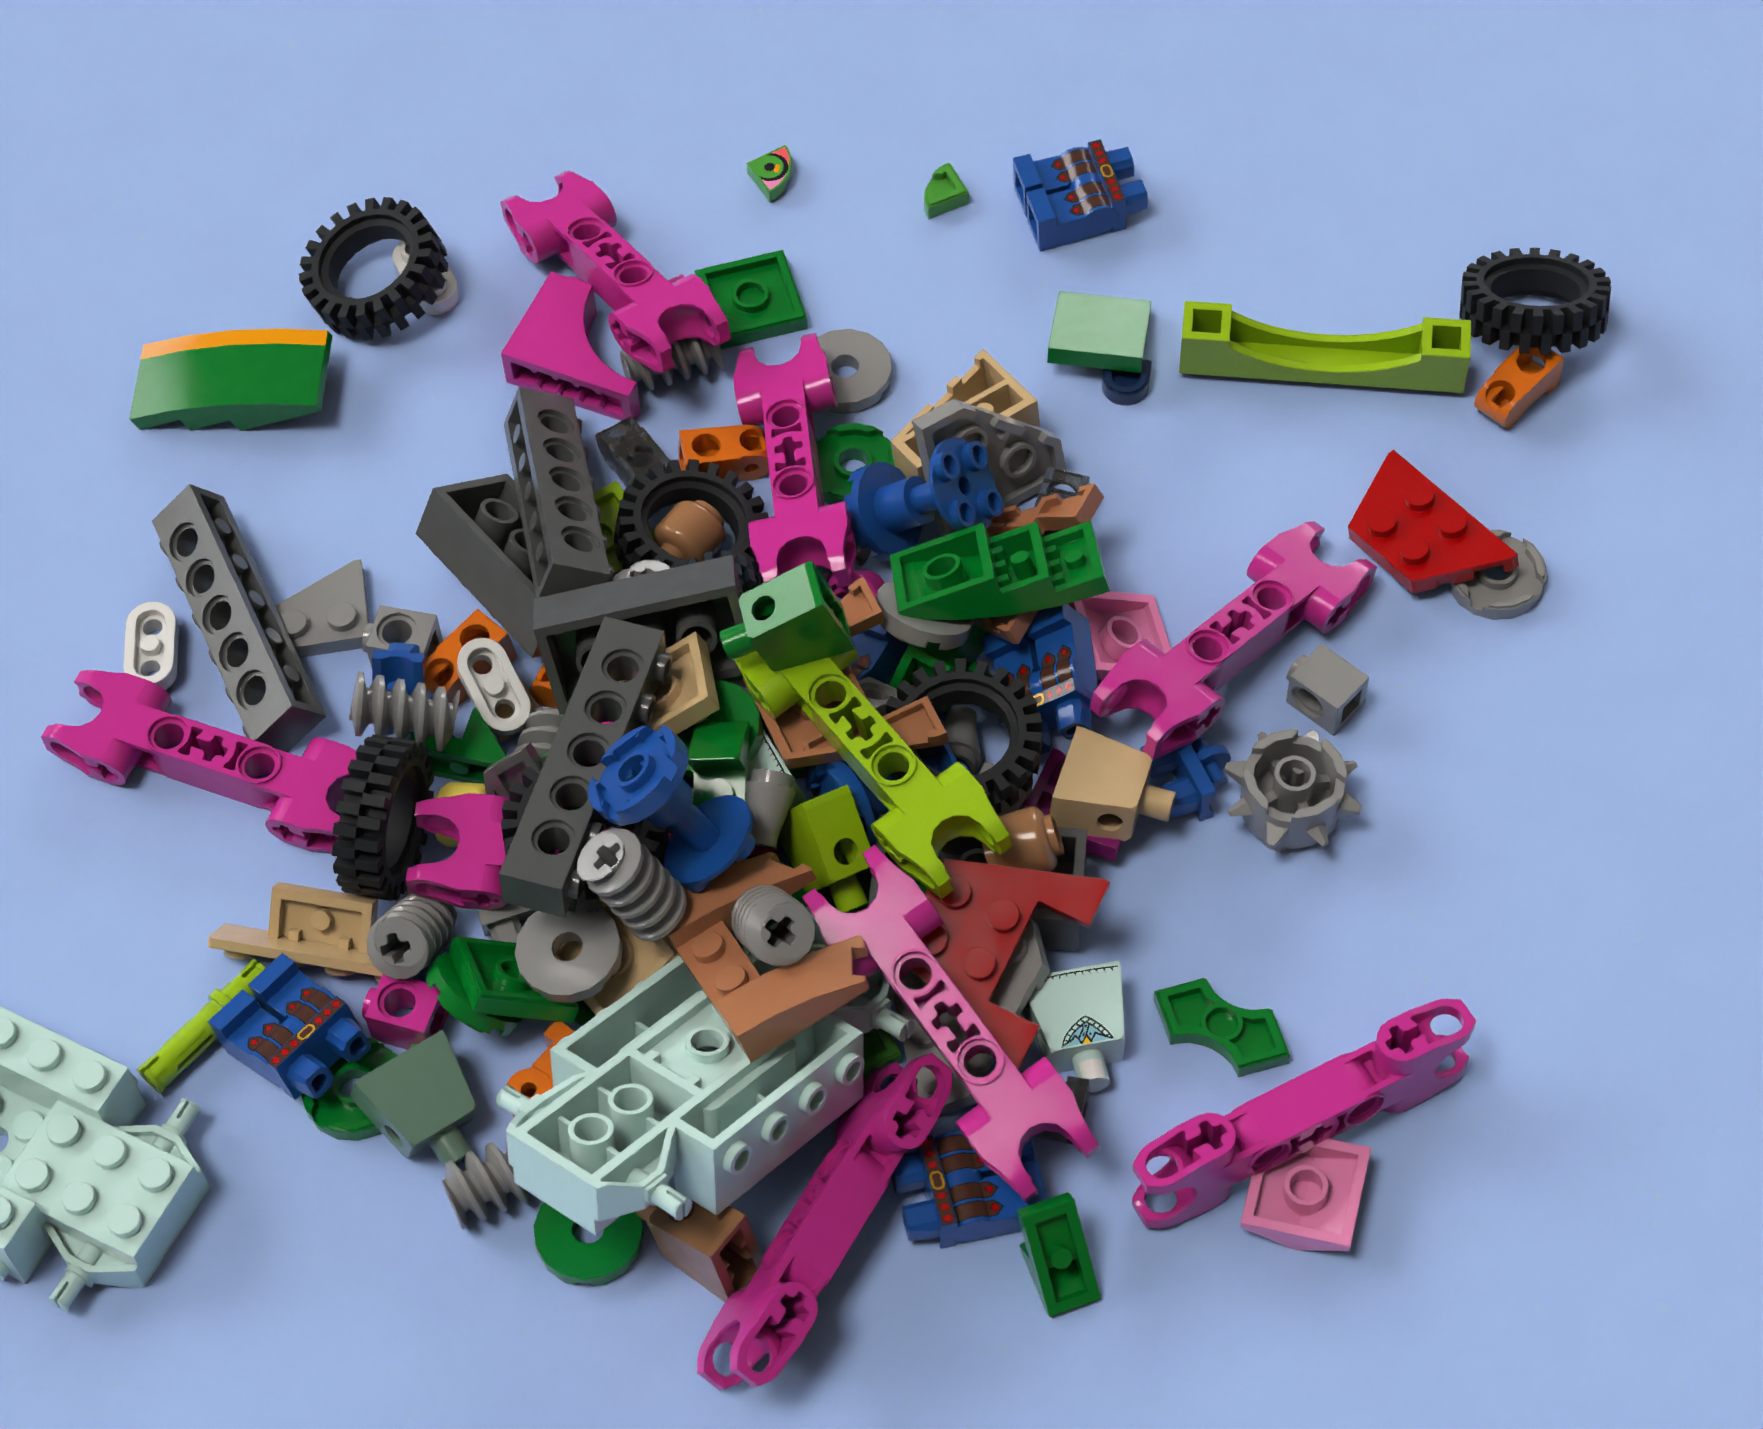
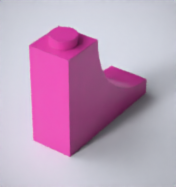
(554, 354)

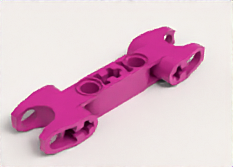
(646, 306)
(801, 525)
(1183, 683)
(138, 730)
(472, 873)
(1009, 1102)
(1220, 1151)
(818, 1232)

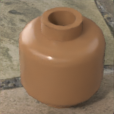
(690, 530)
(1033, 838)

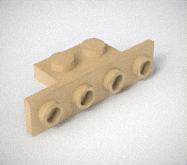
(310, 929)

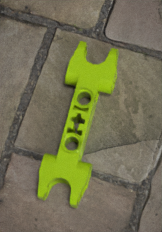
(921, 807)

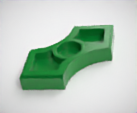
(1242, 1036)

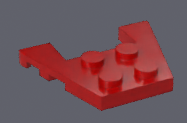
(984, 927)

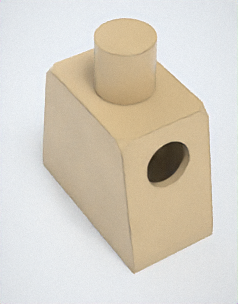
(1107, 788)

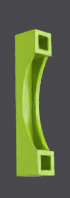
(1413, 358)

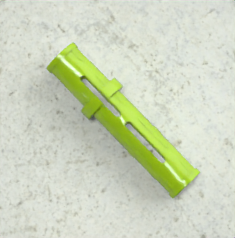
(194, 1035)

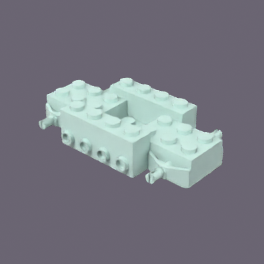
(650, 1101)
(81, 1168)

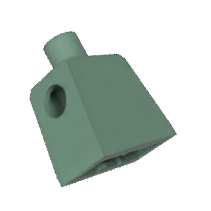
(420, 1100)

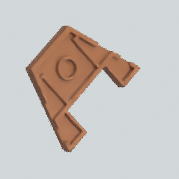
(1051, 514)
(800, 740)

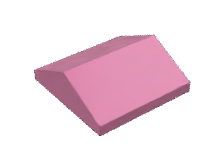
(1119, 623)
(1309, 1198)

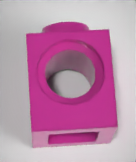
(394, 994)

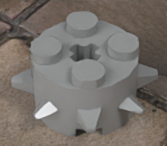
(1292, 789)

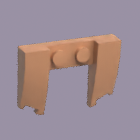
(781, 1002)

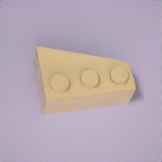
(983, 386)

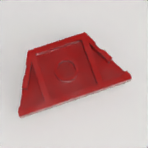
(1422, 531)

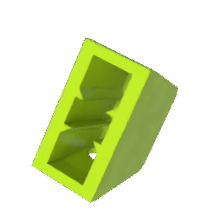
(831, 841)

